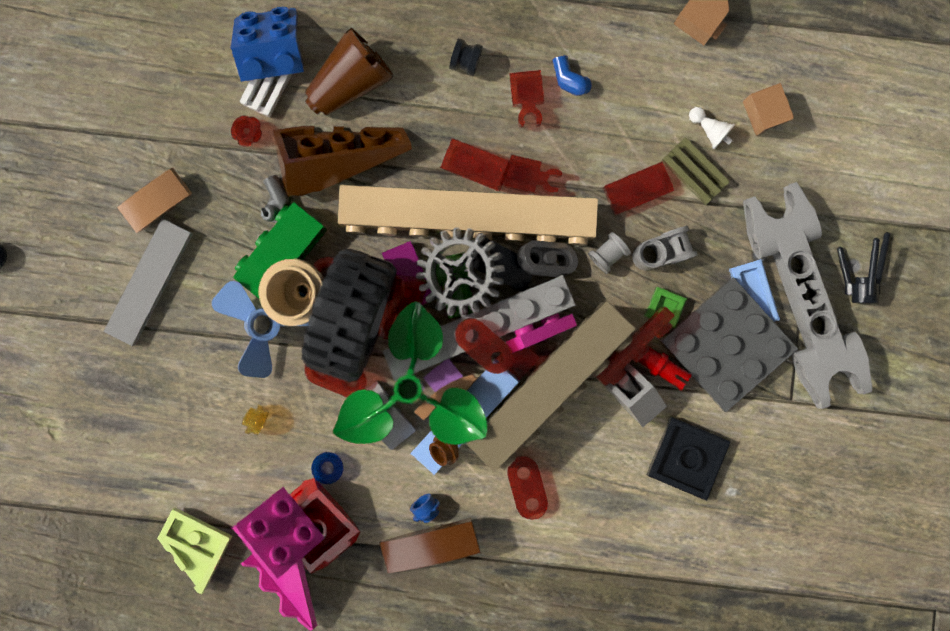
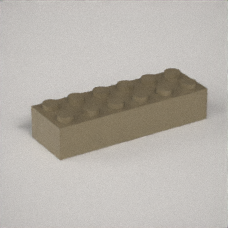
(551, 383)

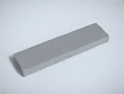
(148, 282)

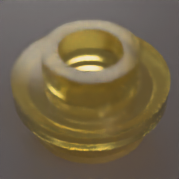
(254, 419)

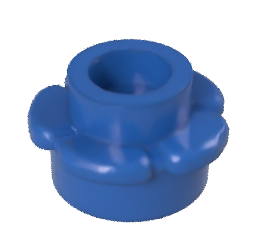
(425, 508)

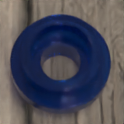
(320, 475)

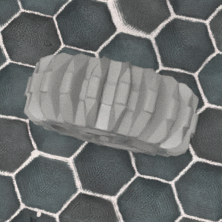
(436, 257)

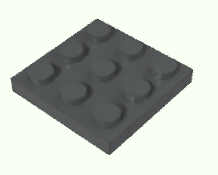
(729, 344)

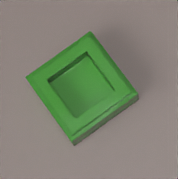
(665, 298)

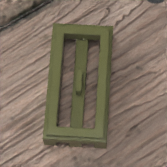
(703, 162)

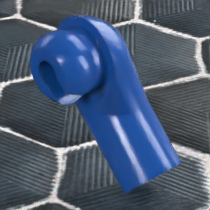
(569, 80)

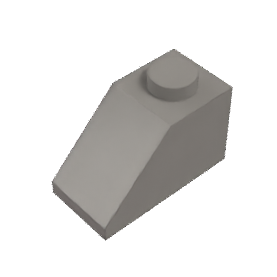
(637, 396)

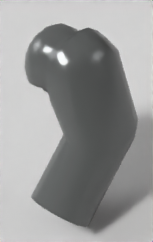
(277, 200)

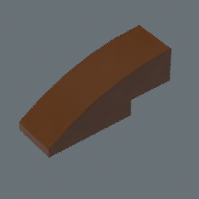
(430, 546)

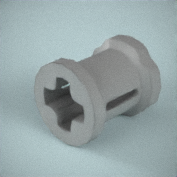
(609, 253)

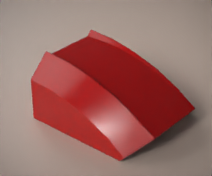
(329, 519)

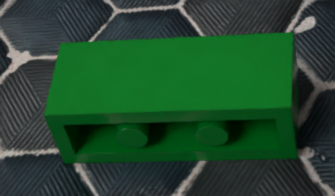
(290, 238)

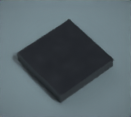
(688, 458)

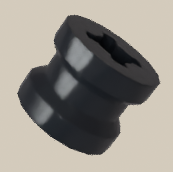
(465, 57)

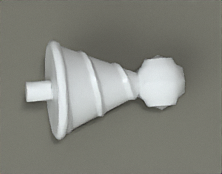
(715, 129)

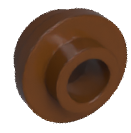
(443, 453)

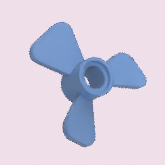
(234, 302)

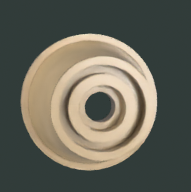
(280, 291)

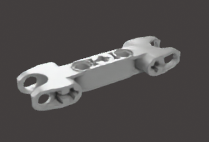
(828, 350)

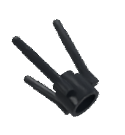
(866, 288)

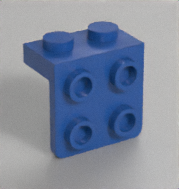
(266, 44)

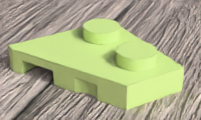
(194, 545)

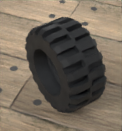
(348, 315)

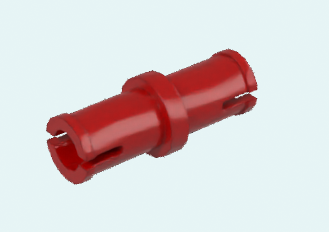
(663, 367)

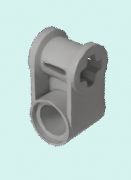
(669, 249)

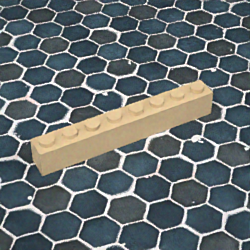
(485, 213)

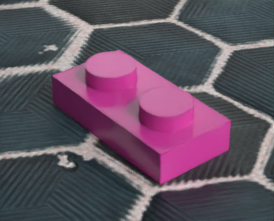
(551, 326)

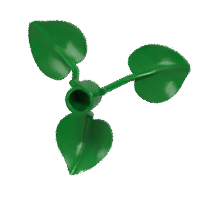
(458, 413)

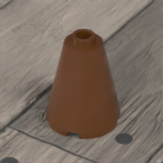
(347, 75)

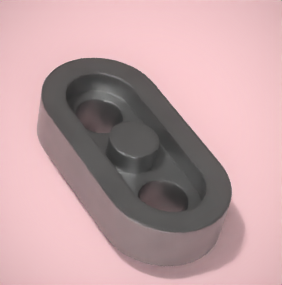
(544, 258)

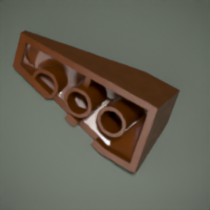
(321, 158)

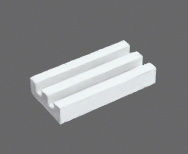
(274, 98)

